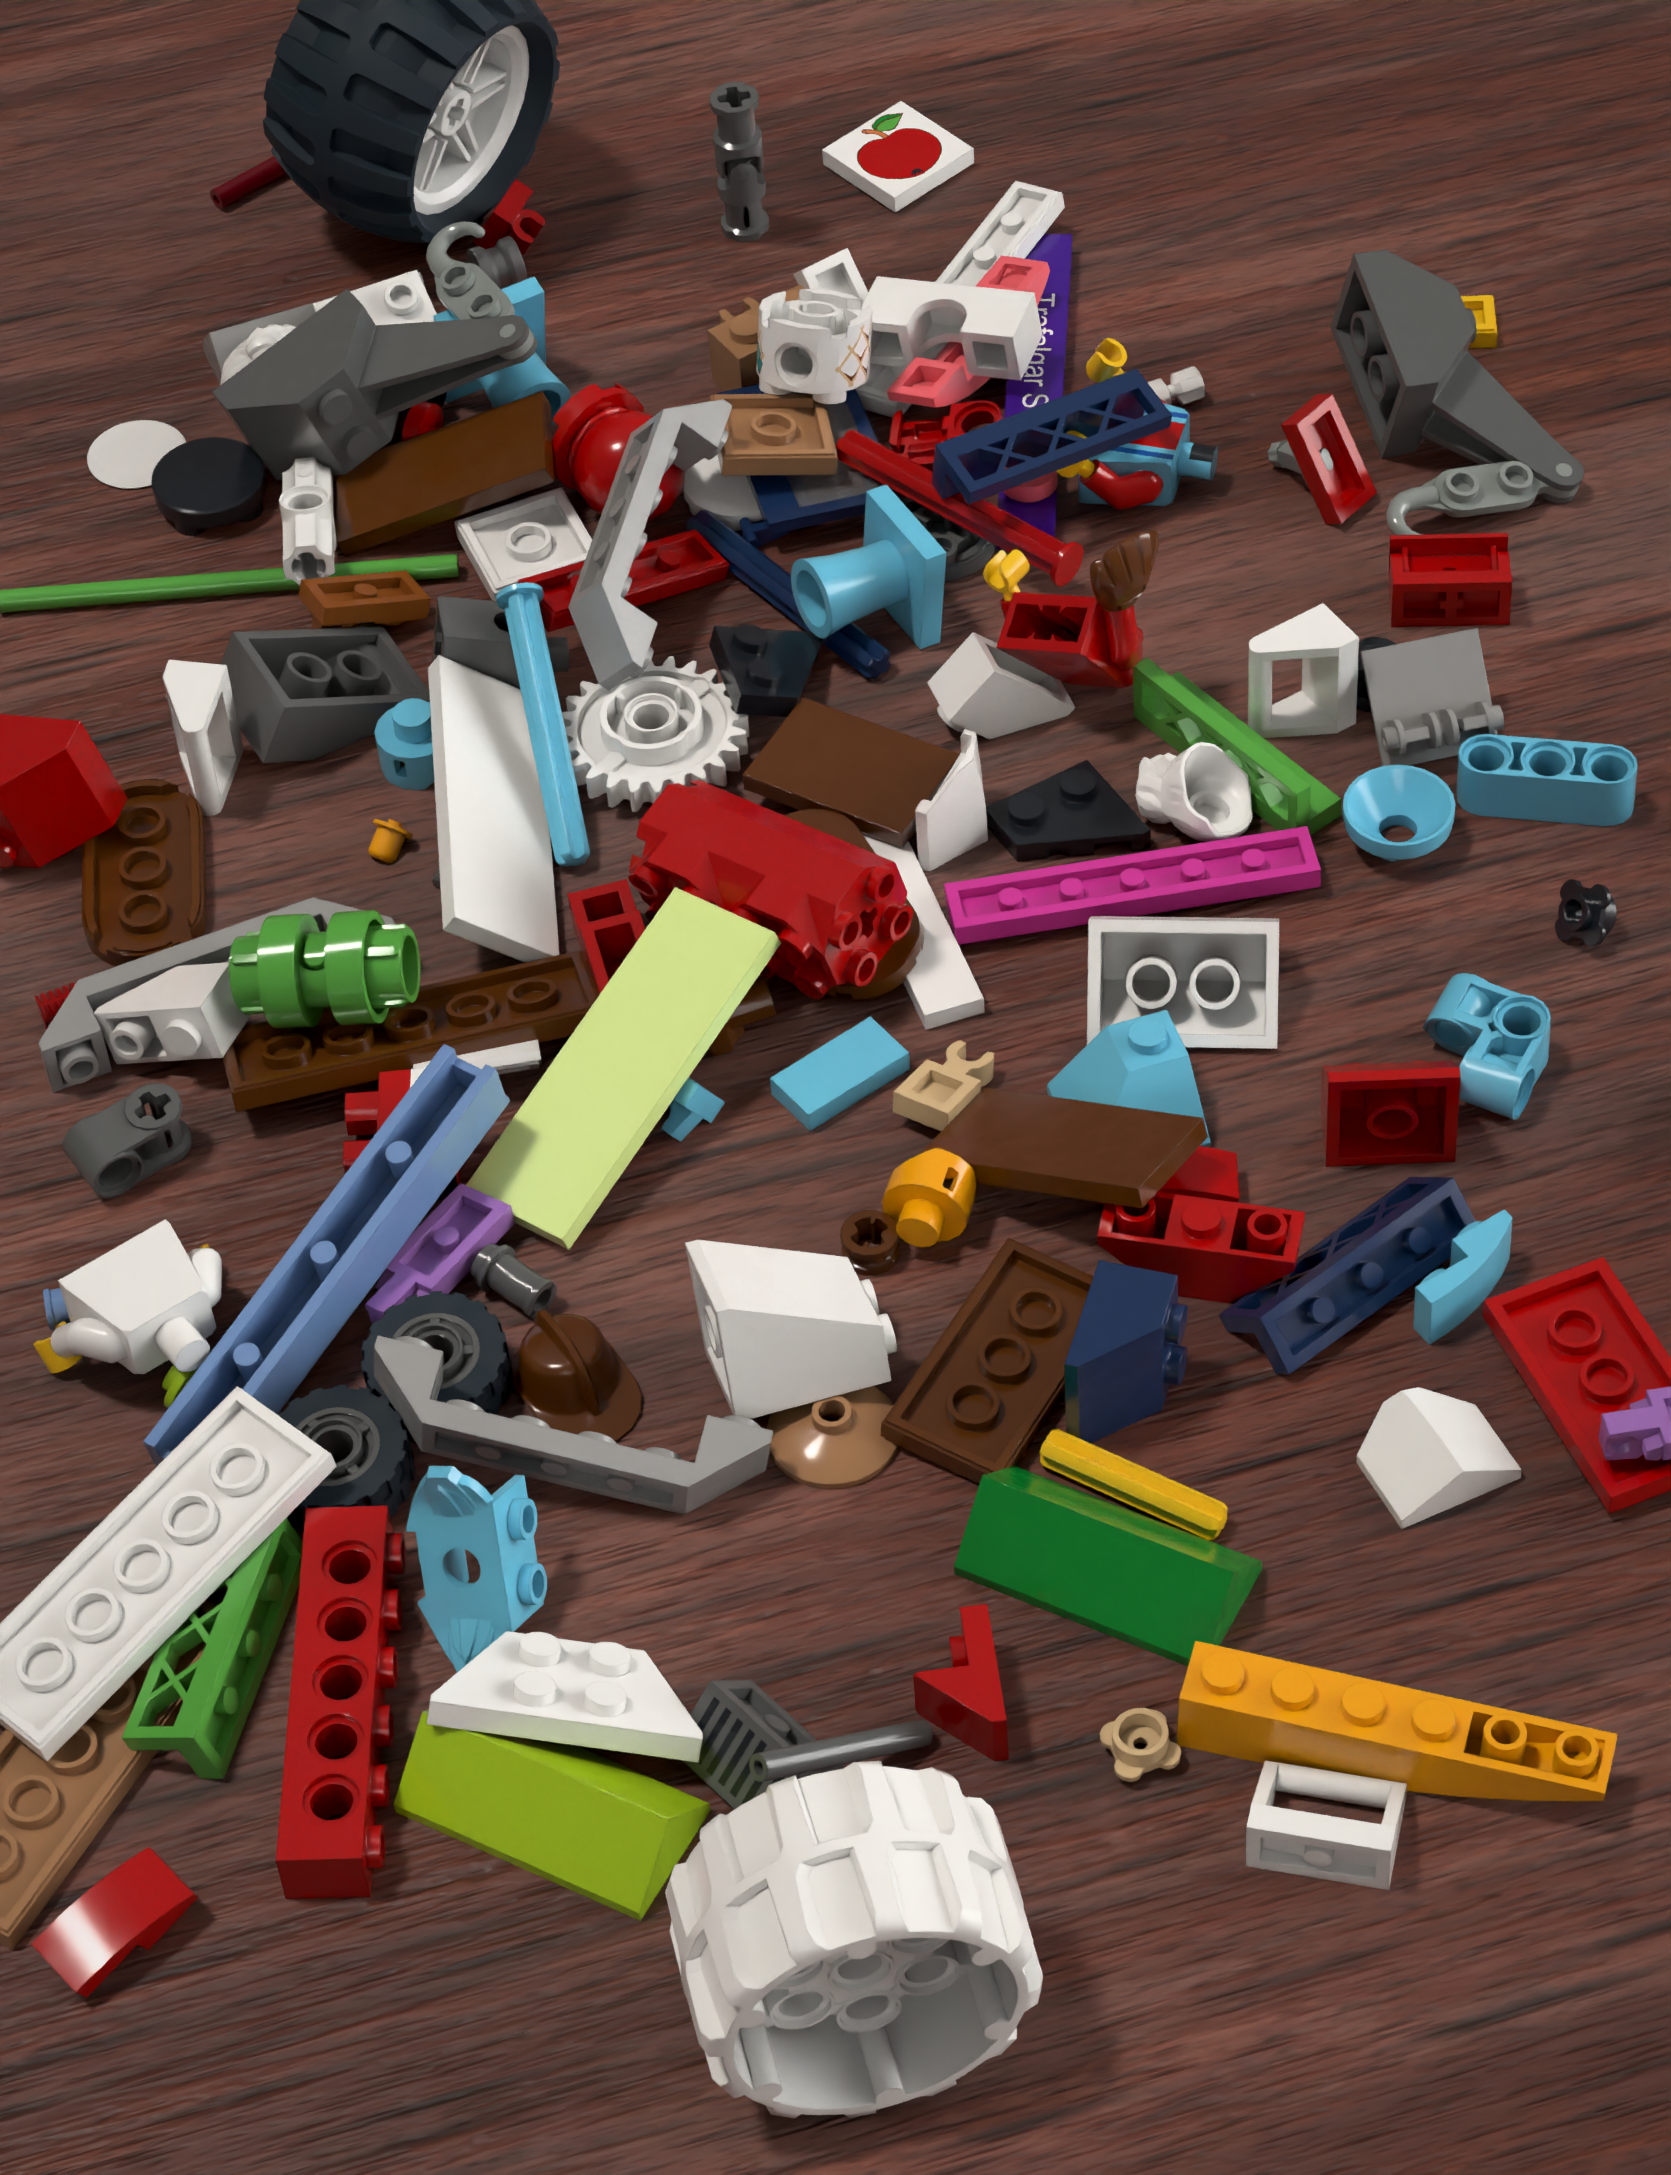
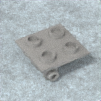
(1429, 697)

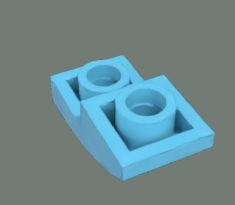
(1475, 1267)

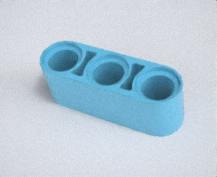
(1546, 780)

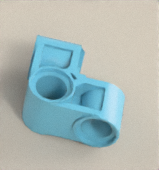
(1498, 1035)

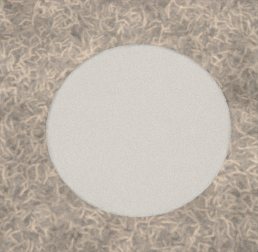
(130, 452)

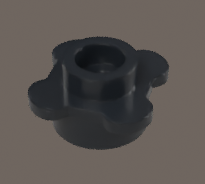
(1585, 913)

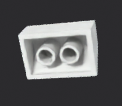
(1205, 971)

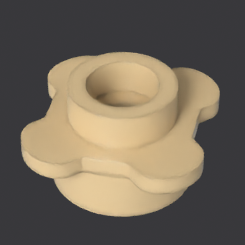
(1136, 1727)

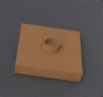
(777, 436)

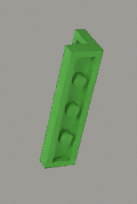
(1187, 715)
(226, 1678)

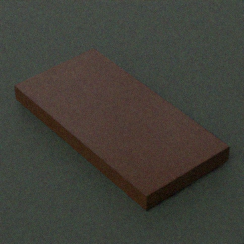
(446, 473)
(1070, 1146)
(994, 1366)

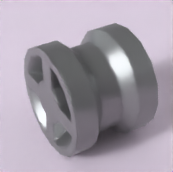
(500, 263)

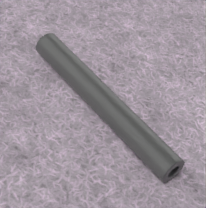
(840, 1750)

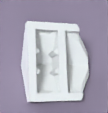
(957, 814)
(1432, 1455)

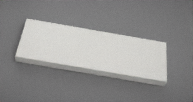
(490, 816)
(150, 1567)

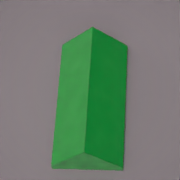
(1102, 1564)

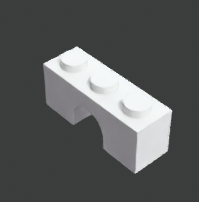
(993, 324)

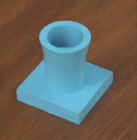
(527, 377)
(893, 570)

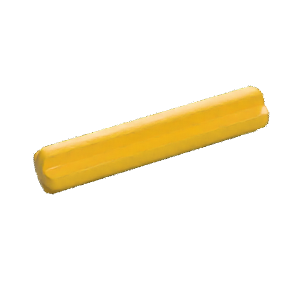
(1133, 1484)

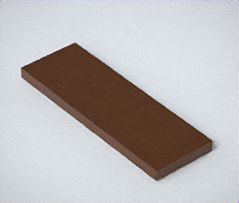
(467, 1013)

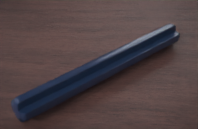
(775, 585)

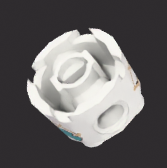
(813, 344)

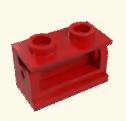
(1449, 580)

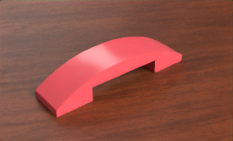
(946, 377)

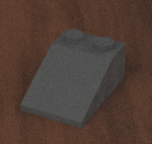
(315, 688)

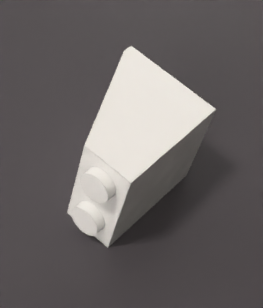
(786, 1325)

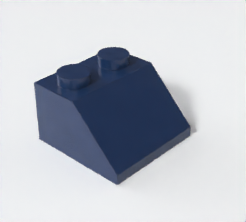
(1124, 1350)

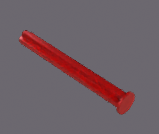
(981, 517)

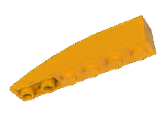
(1384, 1731)

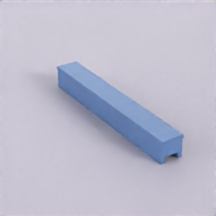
(343, 1246)

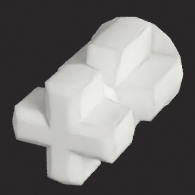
(1184, 386)

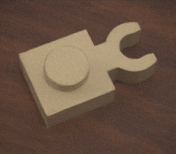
(940, 1092)

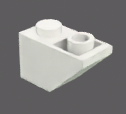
(173, 1017)

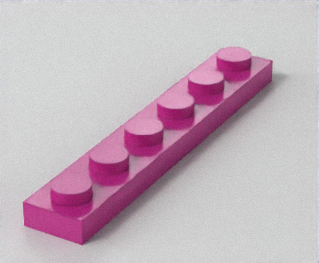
(1132, 885)

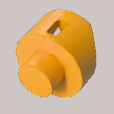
(921, 1204)

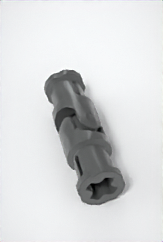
(739, 161)

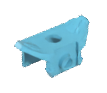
(499, 1529)

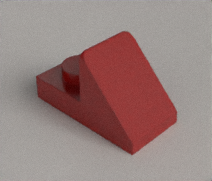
(969, 1694)

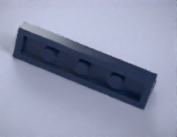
(1037, 441)
(1353, 1271)

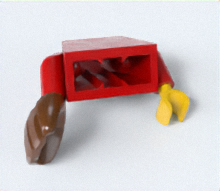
(1078, 636)

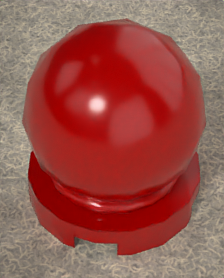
(592, 442)

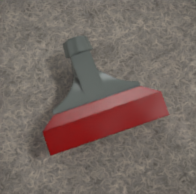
(1326, 457)

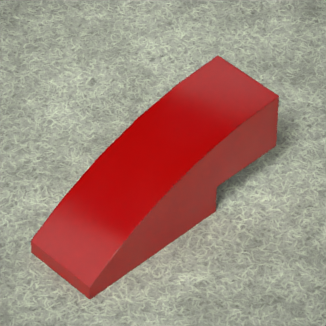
(605, 927)

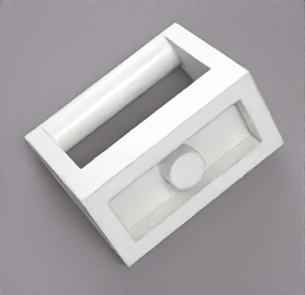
(1328, 676)
(204, 728)
(1321, 1843)

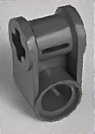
(127, 1145)

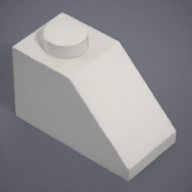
(995, 692)

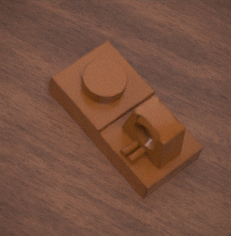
(361, 598)

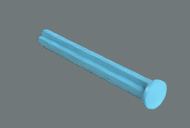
(545, 722)

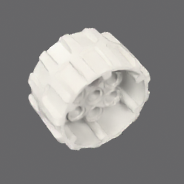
(852, 1940)

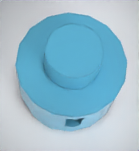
(406, 736)

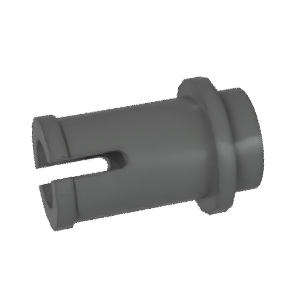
(503, 1273)

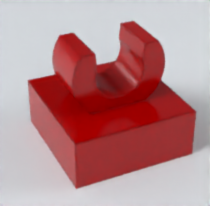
(511, 220)

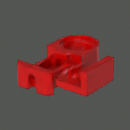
(918, 438)

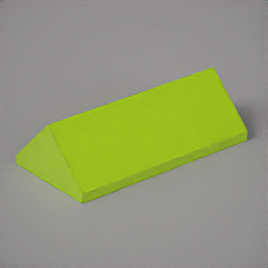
(551, 1811)

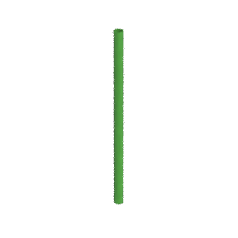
(207, 584)

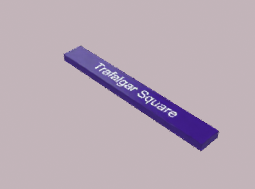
(1046, 371)

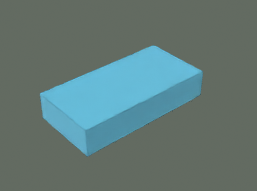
(840, 1073)

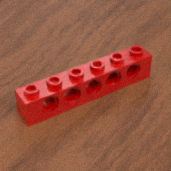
(339, 1855)

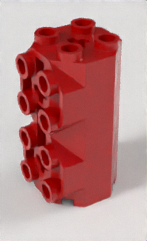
(819, 894)

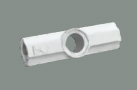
(307, 520)

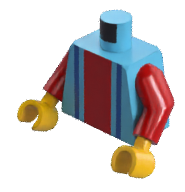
(1146, 468)

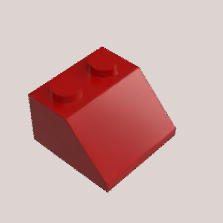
(1390, 1112)

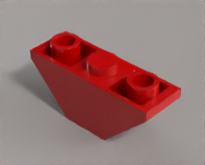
(1209, 1243)

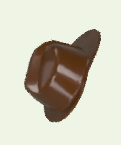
(575, 1377)

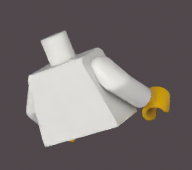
(139, 1306)

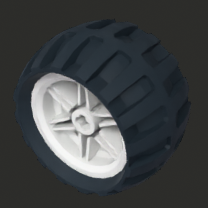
(410, 107)

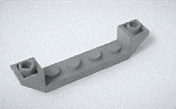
(610, 627)
(74, 1042)
(727, 1456)

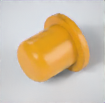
(387, 840)

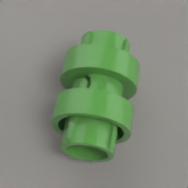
(352, 967)

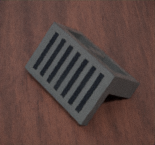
(736, 1724)

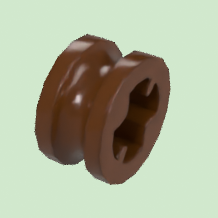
(872, 1225)

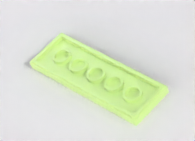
(623, 1065)

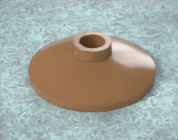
(837, 1451)

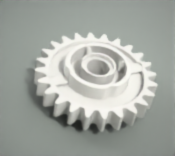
(654, 733)

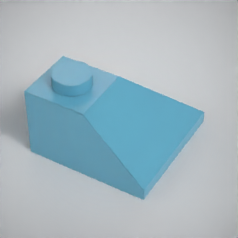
(1134, 1066)

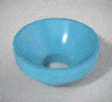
(1398, 798)

